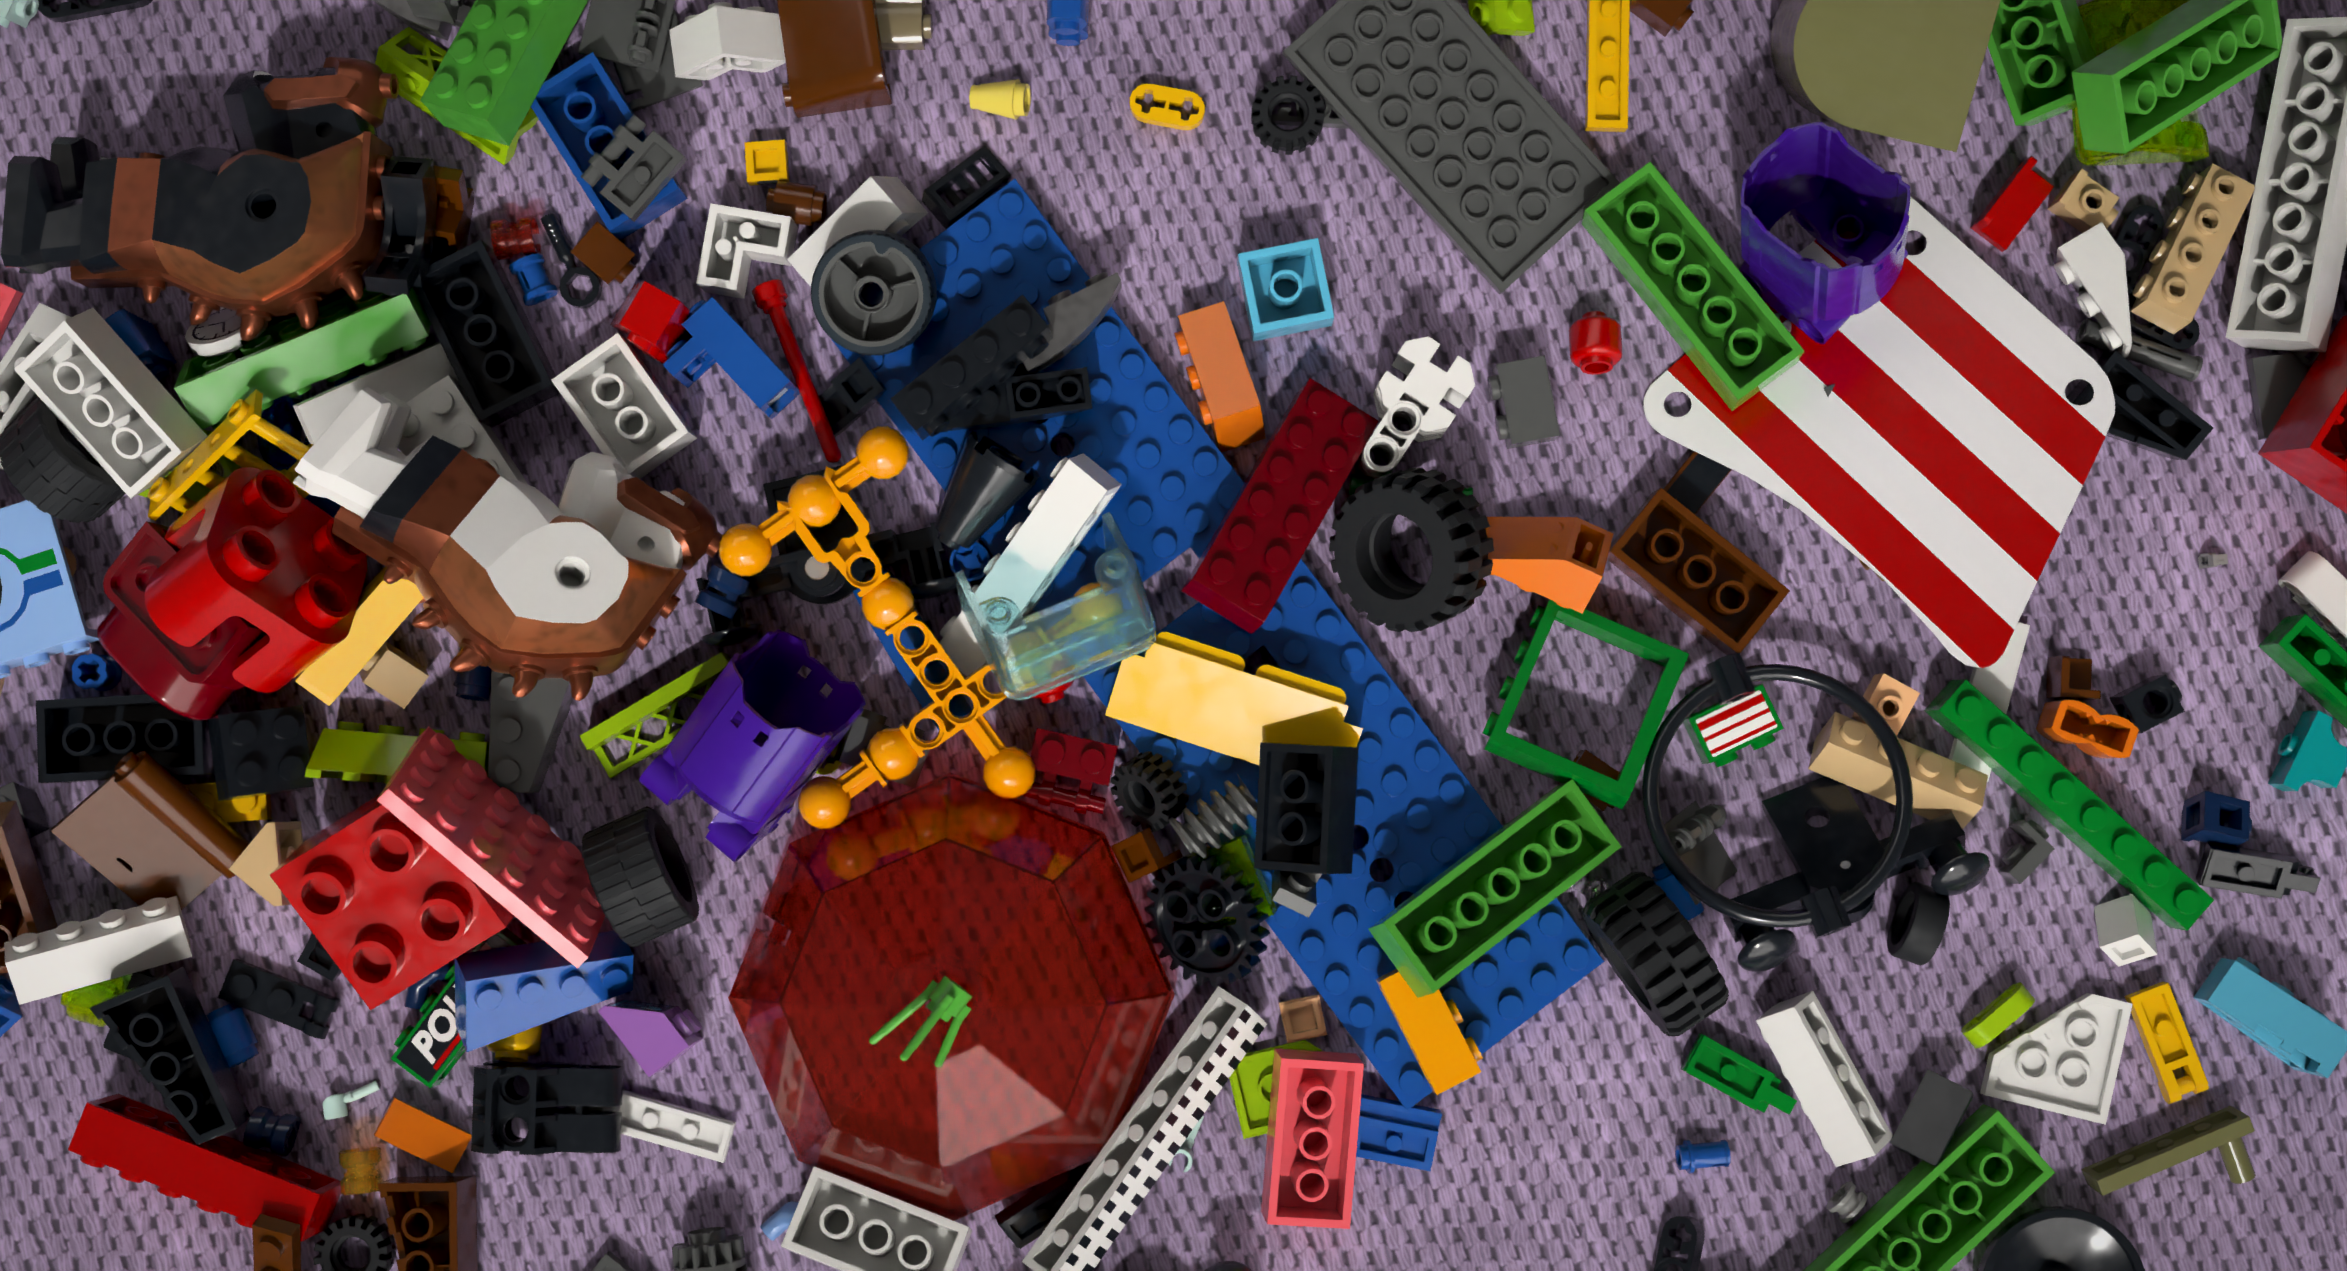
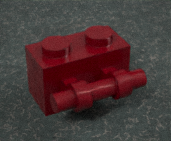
(1071, 758)

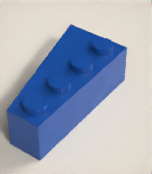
(533, 984)

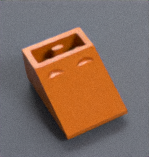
(1550, 556)

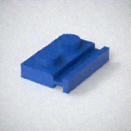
(1397, 1135)

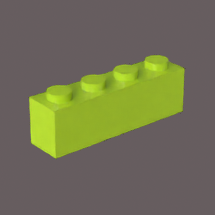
(375, 756)

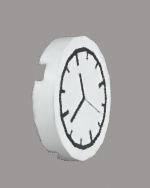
(217, 334)

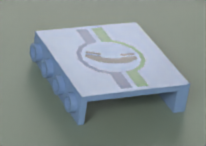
(36, 592)

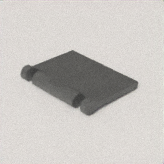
(655, 85)

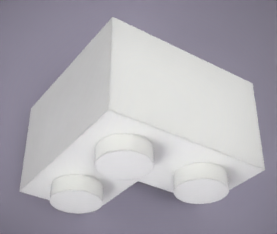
(727, 40)
(736, 238)

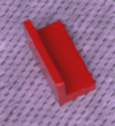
(2012, 205)

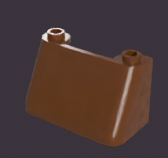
(832, 56)

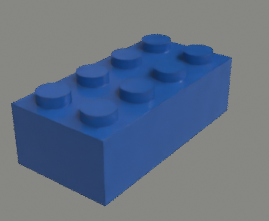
(580, 114)

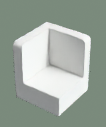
(2125, 930)

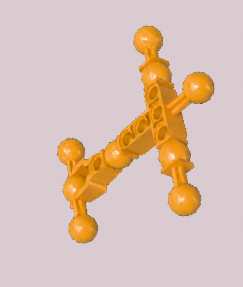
(890, 607)

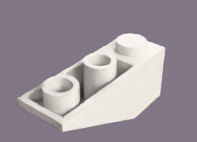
(2098, 274)

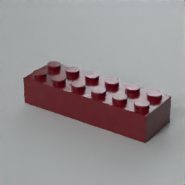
(1280, 506)

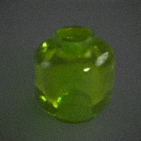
(81, 999)

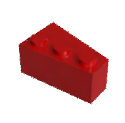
(652, 320)

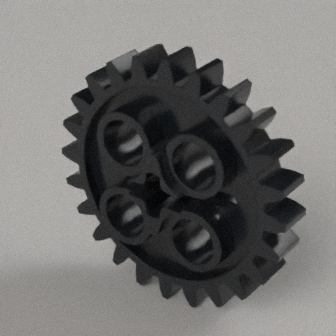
(1203, 944)

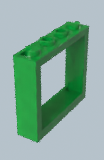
(1557, 767)

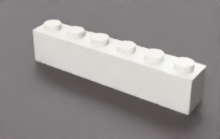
(1036, 549)

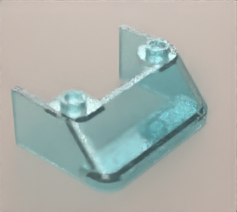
(1071, 636)

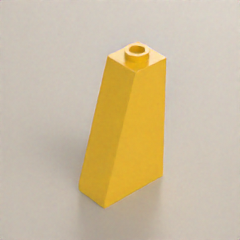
(377, 616)

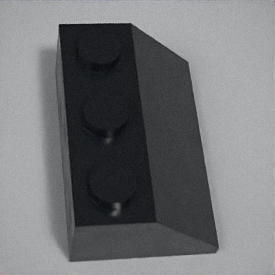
(1306, 808)

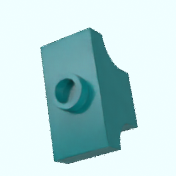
(2310, 755)

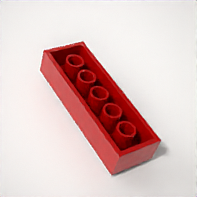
(216, 1173)

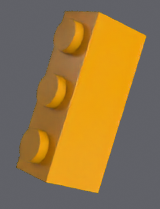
(1432, 1033)

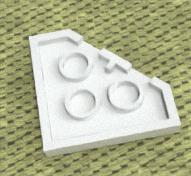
(2064, 1060)

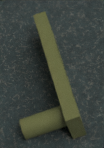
(2219, 1129)

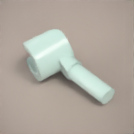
(336, 1105)
(1186, 1147)

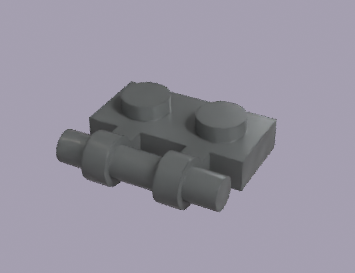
(641, 175)

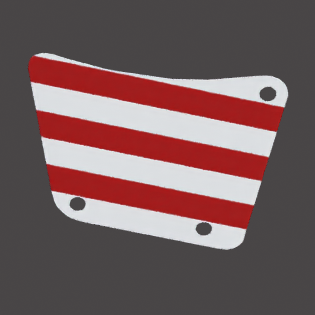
(1938, 446)

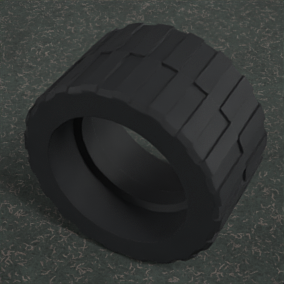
(55, 467)
(640, 876)

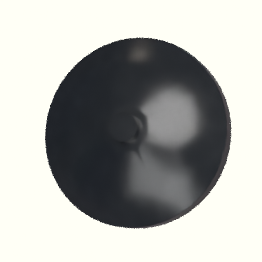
(2060, 1241)

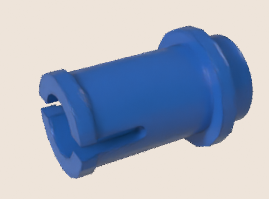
(1702, 1155)

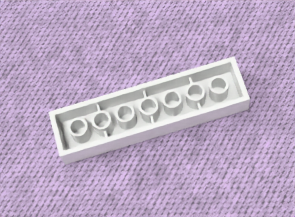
(2299, 198)

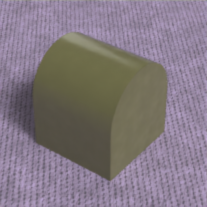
(1885, 63)

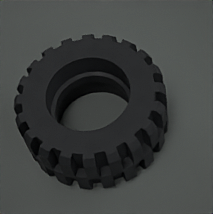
(1455, 539)
(1655, 953)

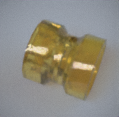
(361, 1171)

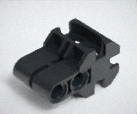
(549, 1127)

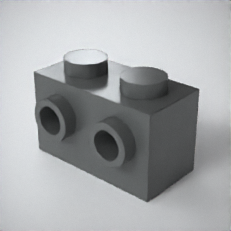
(1523, 402)

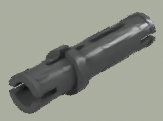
(2146, 352)

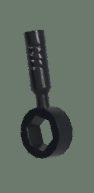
(562, 249)

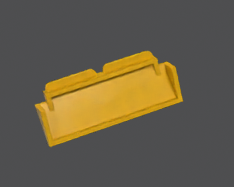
(1211, 703)

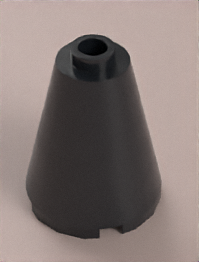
(981, 491)

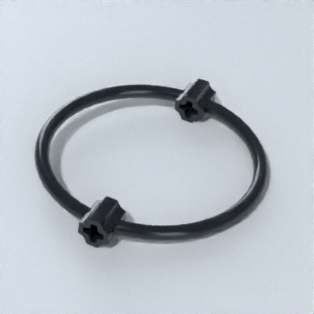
(1824, 908)

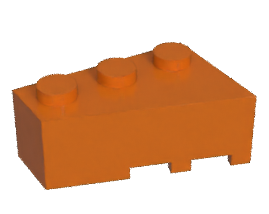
(1221, 376)

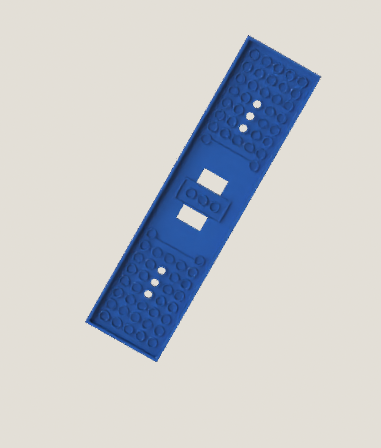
(1173, 499)

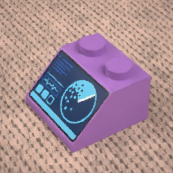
(652, 1031)

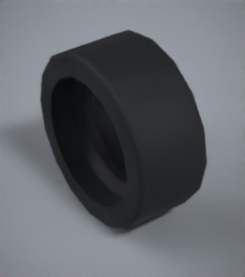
(1918, 924)

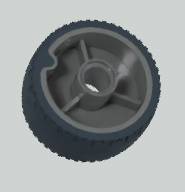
(906, 286)

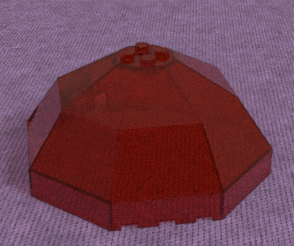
(1013, 912)

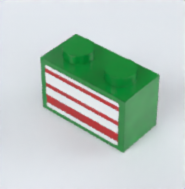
(1727, 728)

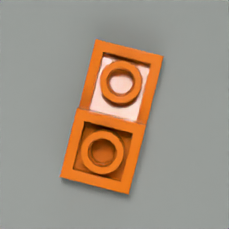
(423, 1135)

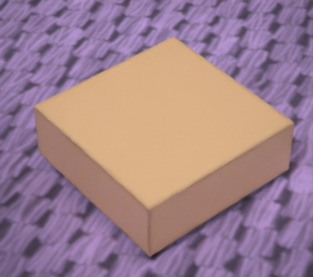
(1302, 1018)

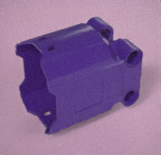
(1827, 192)
(756, 740)

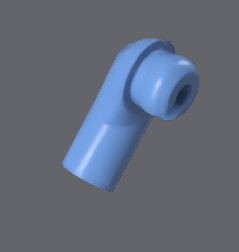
(779, 1221)

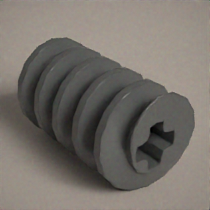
(1216, 818)

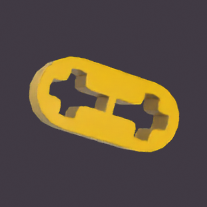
(1168, 97)

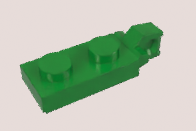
(1735, 1076)

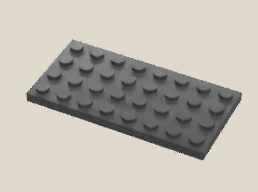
(1454, 127)

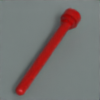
(771, 298)

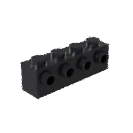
(973, 368)

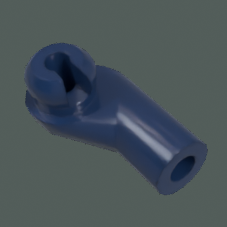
(418, 992)

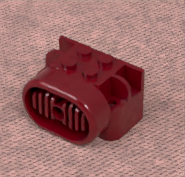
(179, 677)

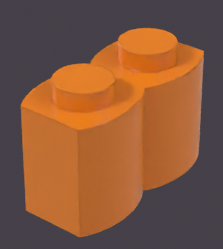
(2082, 725)

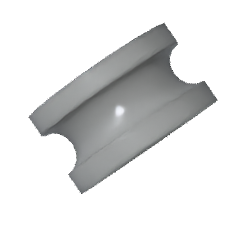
(1847, 1202)

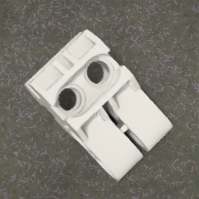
(1415, 401)

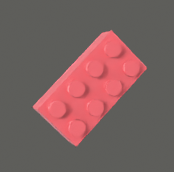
(1312, 1138)

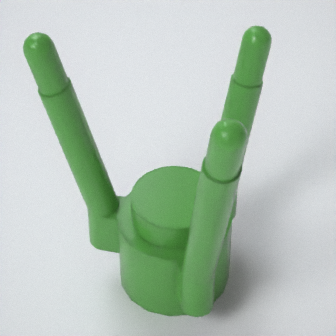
(946, 1001)

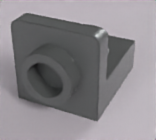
(2023, 860)
(1295, 890)

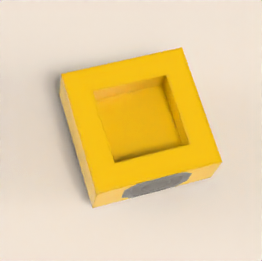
(766, 162)

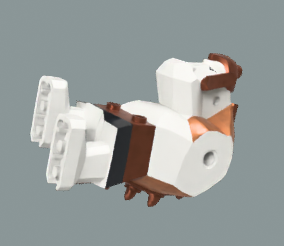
(497, 560)

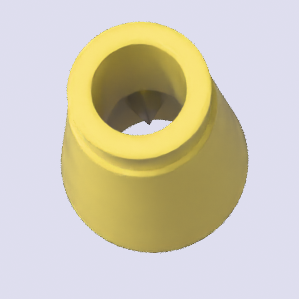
(1002, 98)

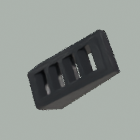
(937, 206)

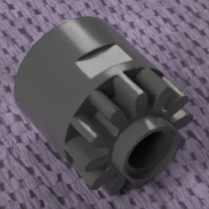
(710, 1251)

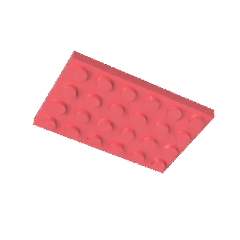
(496, 843)

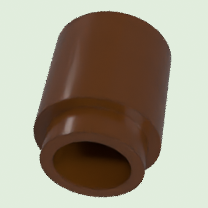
(799, 201)

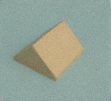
(264, 854)

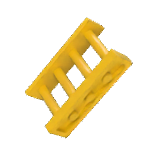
(222, 441)

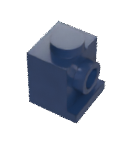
(2216, 819)

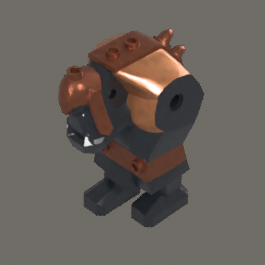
(232, 228)

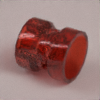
(514, 237)

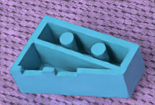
(2273, 1017)

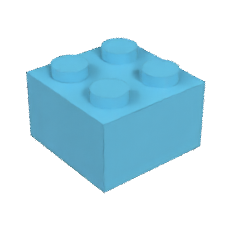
(1285, 289)

